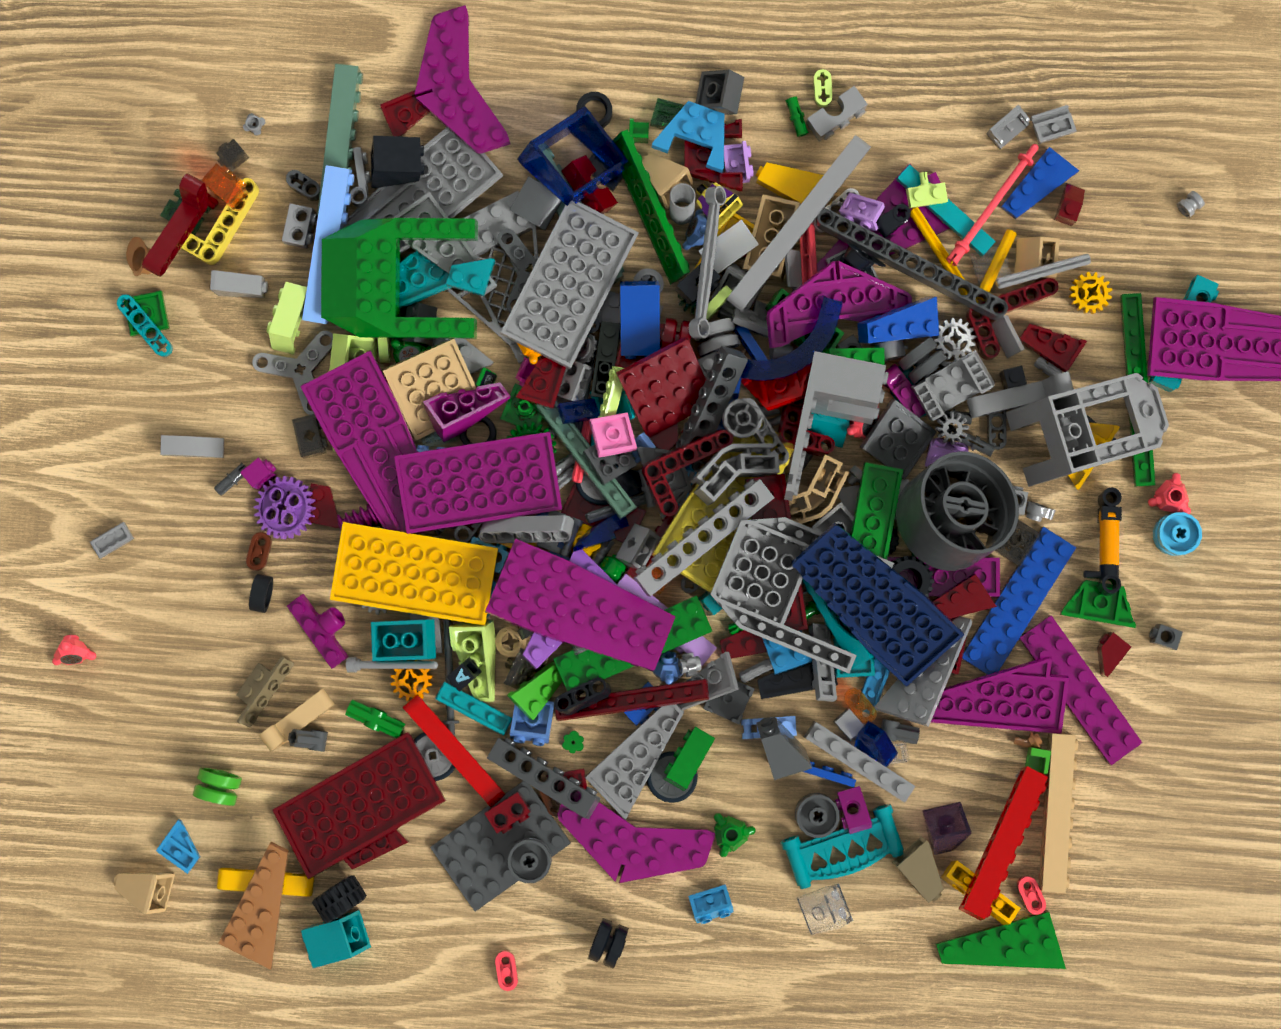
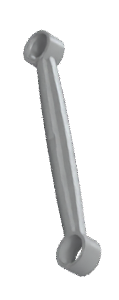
(715, 198)

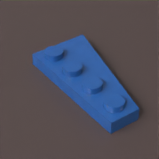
(1041, 180)

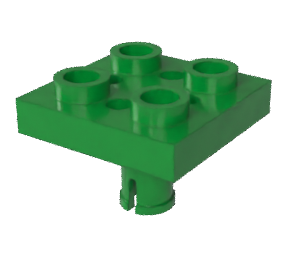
(524, 408)

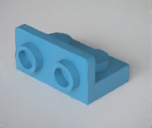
(711, 904)

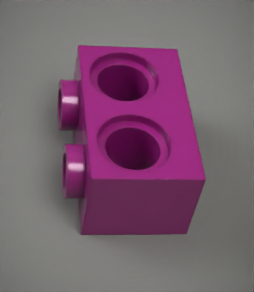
(259, 473)

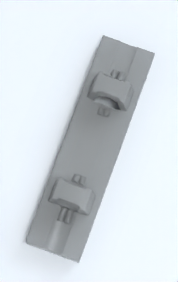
(824, 689)

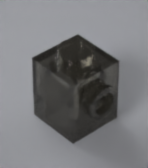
(231, 155)

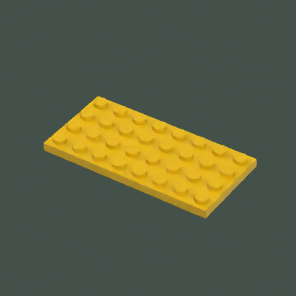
(413, 573)

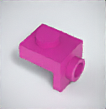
(524, 371)

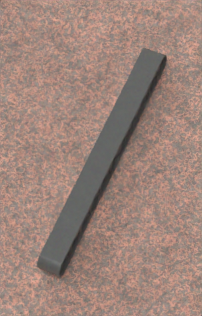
(921, 265)

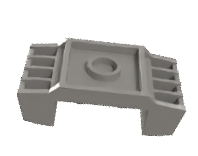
(953, 385)

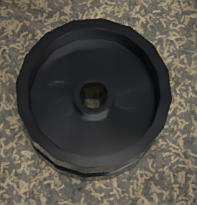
(608, 943)

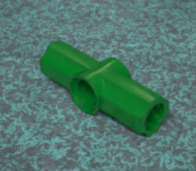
(375, 719)

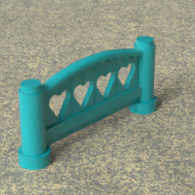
(801, 854)

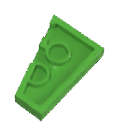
(536, 692)

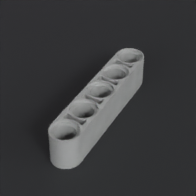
(527, 529)

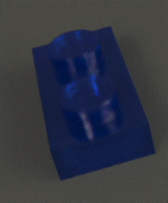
(578, 411)

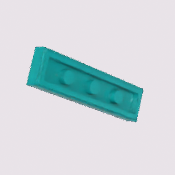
(473, 708)

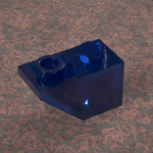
(876, 744)

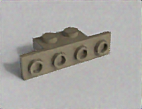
(260, 688)

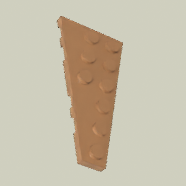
(256, 918)

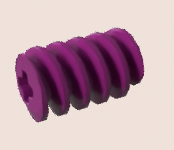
(362, 518)

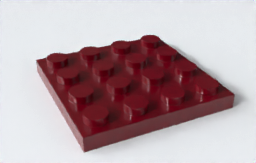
(663, 386)

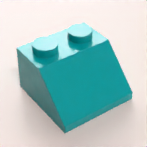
(830, 426)

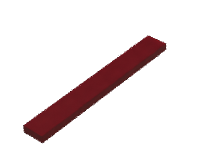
(642, 699)

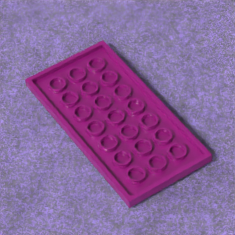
(478, 482)

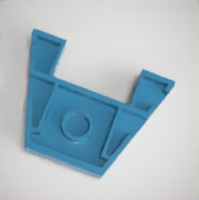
(697, 126)

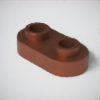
(256, 550)

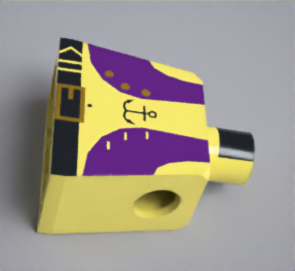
(726, 211)

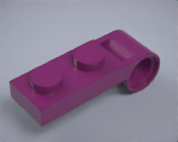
(902, 390)

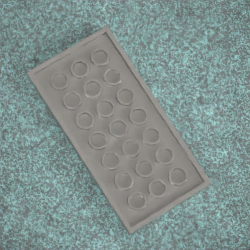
(569, 283)

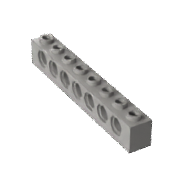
(761, 497)

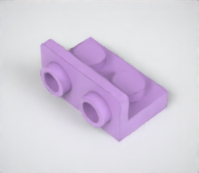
(862, 210)

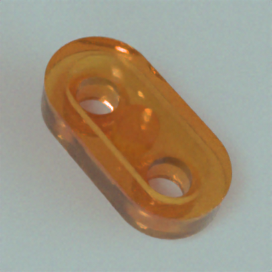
(860, 705)

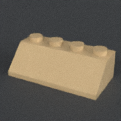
(770, 220)

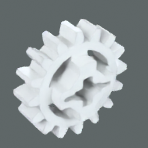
(962, 338)

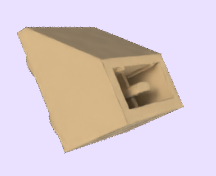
(1035, 253)

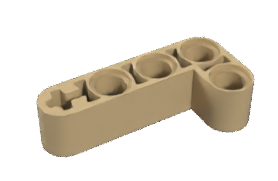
(298, 719)

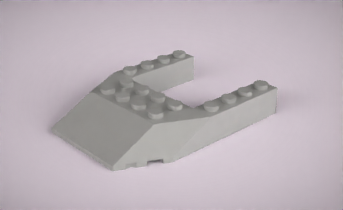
(761, 584)

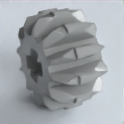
(945, 427)

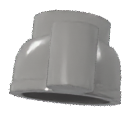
(1037, 511)

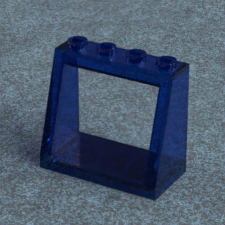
(592, 135)

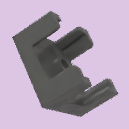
(732, 704)

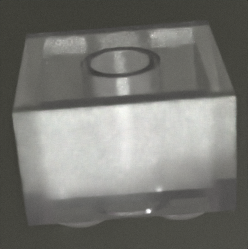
(825, 909)

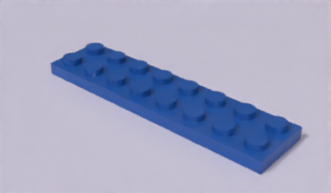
(1018, 602)

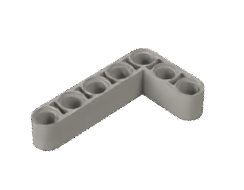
(1019, 396)

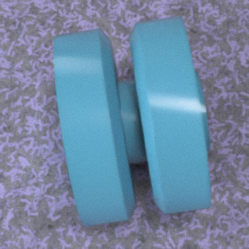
(1169, 525)

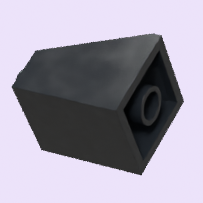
(395, 160)

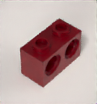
(505, 808)

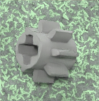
(689, 664)

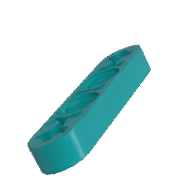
(145, 325)

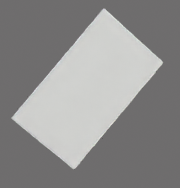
(732, 246)

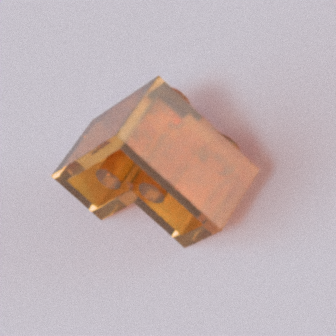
(223, 185)

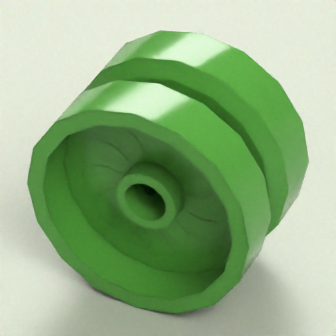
(217, 786)

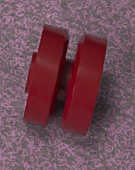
(670, 335)

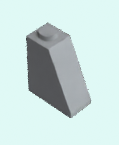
(238, 284)

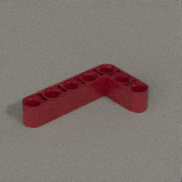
(180, 226)
(1021, 301)
(792, 428)
(679, 462)

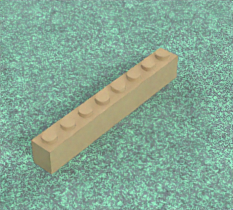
(1057, 813)

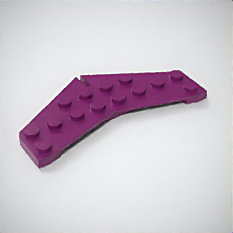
(452, 93)
(860, 293)
(640, 849)

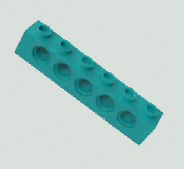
(1209, 292)

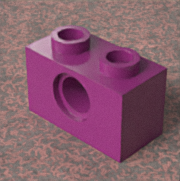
(853, 798)

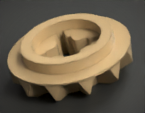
(503, 635)

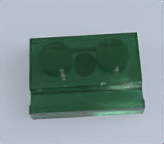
(664, 113)

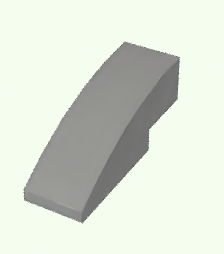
(192, 446)

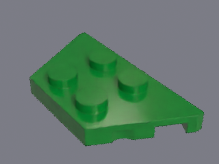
(1093, 606)

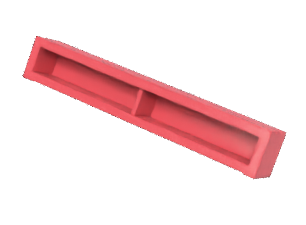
(808, 253)

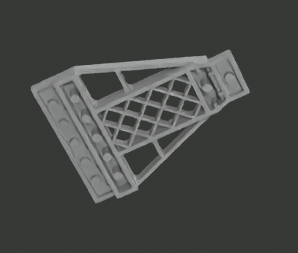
(490, 222)

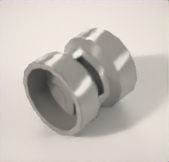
(1190, 204)

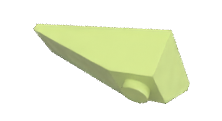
(478, 644)

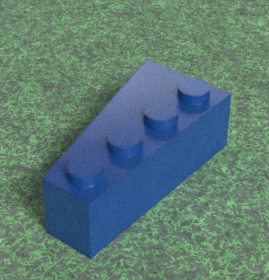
(907, 322)

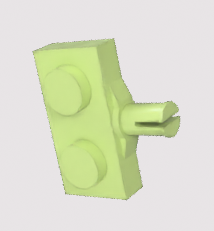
(926, 193)

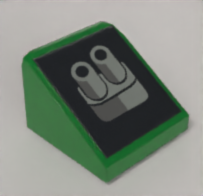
(486, 377)

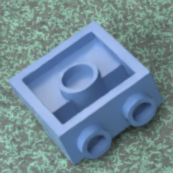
(532, 730)

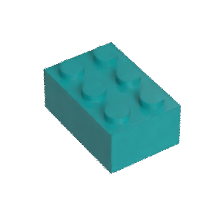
(403, 640)

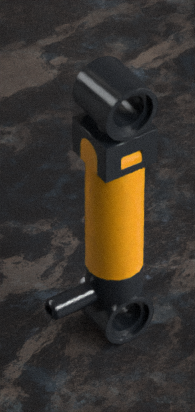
(1109, 519)

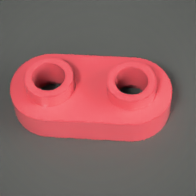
(1031, 894)
(505, 970)

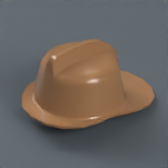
(135, 255)

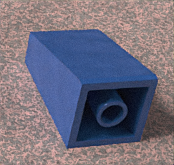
(639, 318)

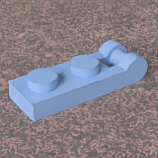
(788, 721)

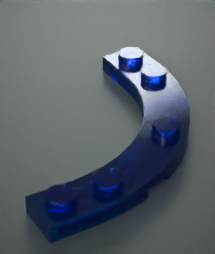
(803, 355)

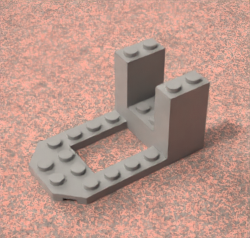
(836, 389)
(1070, 434)

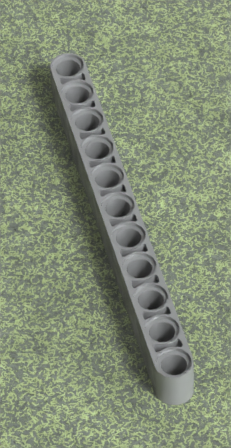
(798, 223)

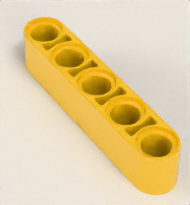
(239, 879)

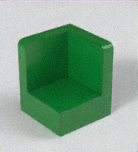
(639, 131)

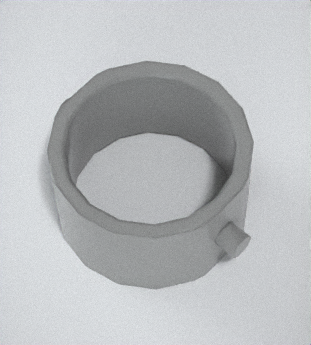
(893, 349)

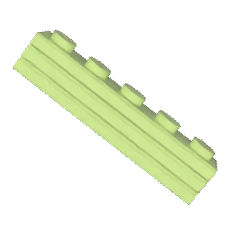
(612, 395)

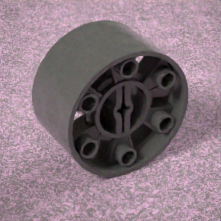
(944, 525)

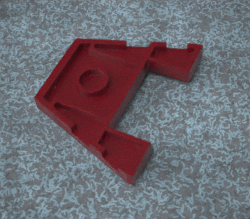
(697, 158)

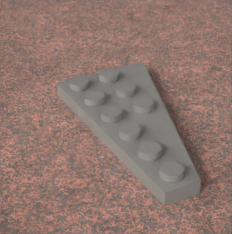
(440, 252)
(922, 695)
(629, 765)

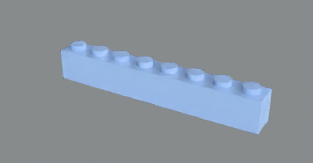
(331, 219)

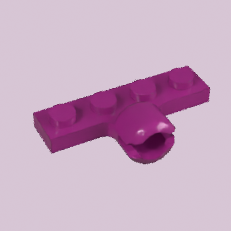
(320, 628)

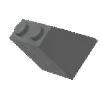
(782, 749)

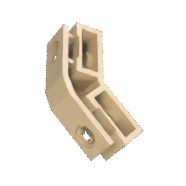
(818, 490)

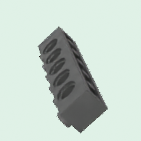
(719, 398)
(500, 756)

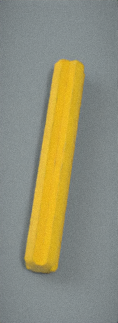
(997, 261)

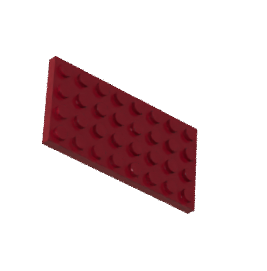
(359, 805)

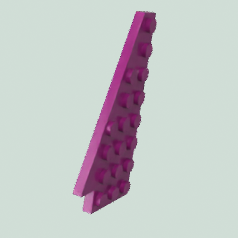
(1011, 699)

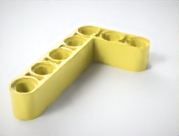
(220, 228)

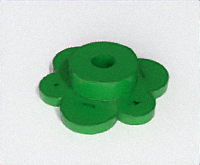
(573, 736)

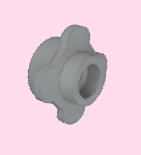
(248, 126)

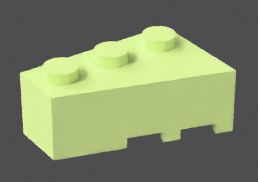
(287, 317)

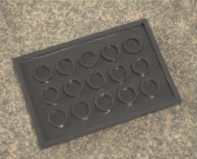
(479, 856)

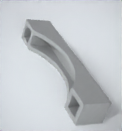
(859, 761)

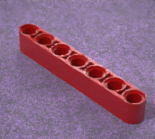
(454, 750)

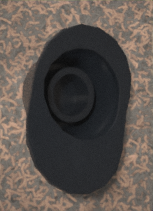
(858, 259)

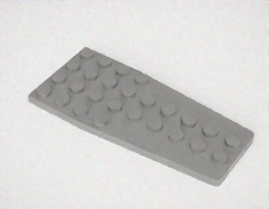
(451, 175)

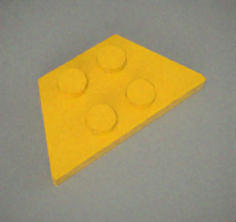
(1102, 433)

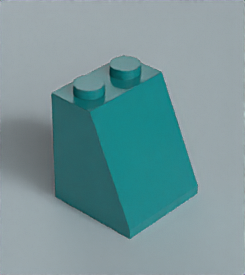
(336, 940)

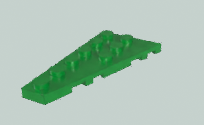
(1022, 943)

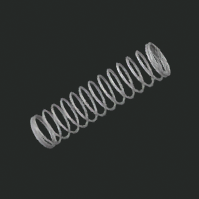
(682, 193)

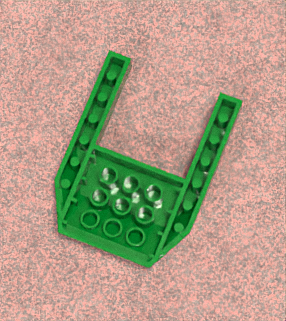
(364, 278)

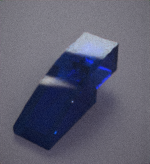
(601, 532)

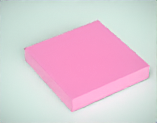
(613, 435)

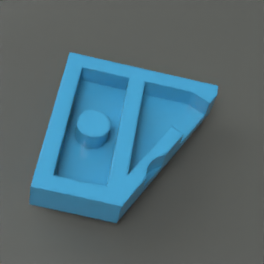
(179, 848)

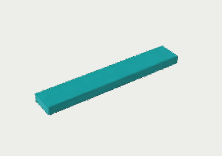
(950, 214)

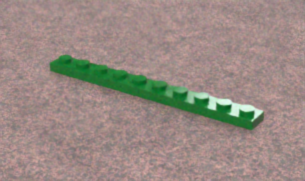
(1136, 363)

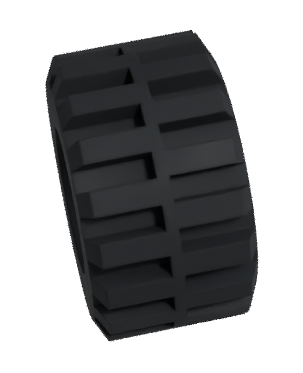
(920, 568)
(339, 899)

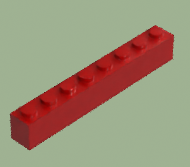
(1003, 843)

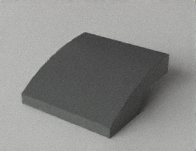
(536, 203)

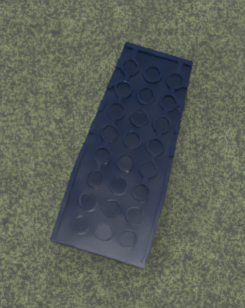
(877, 604)

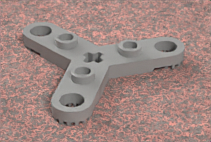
(287, 367)

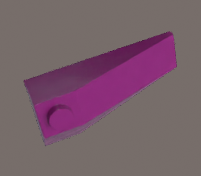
(459, 411)

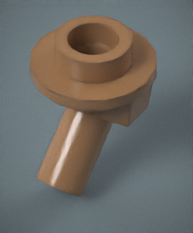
(1033, 741)

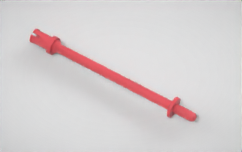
(962, 246)

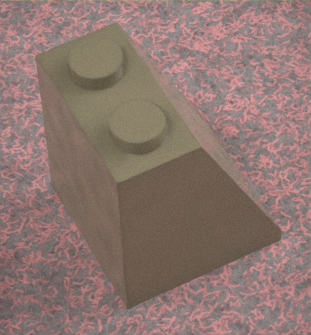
(921, 870)

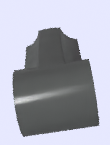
(900, 732)
(312, 739)

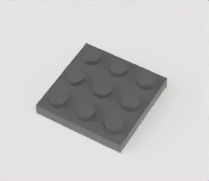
(898, 438)

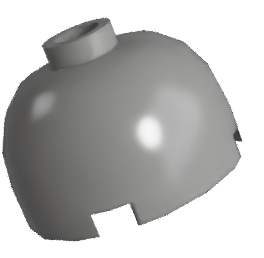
(742, 418)

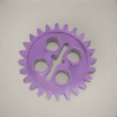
(269, 503)

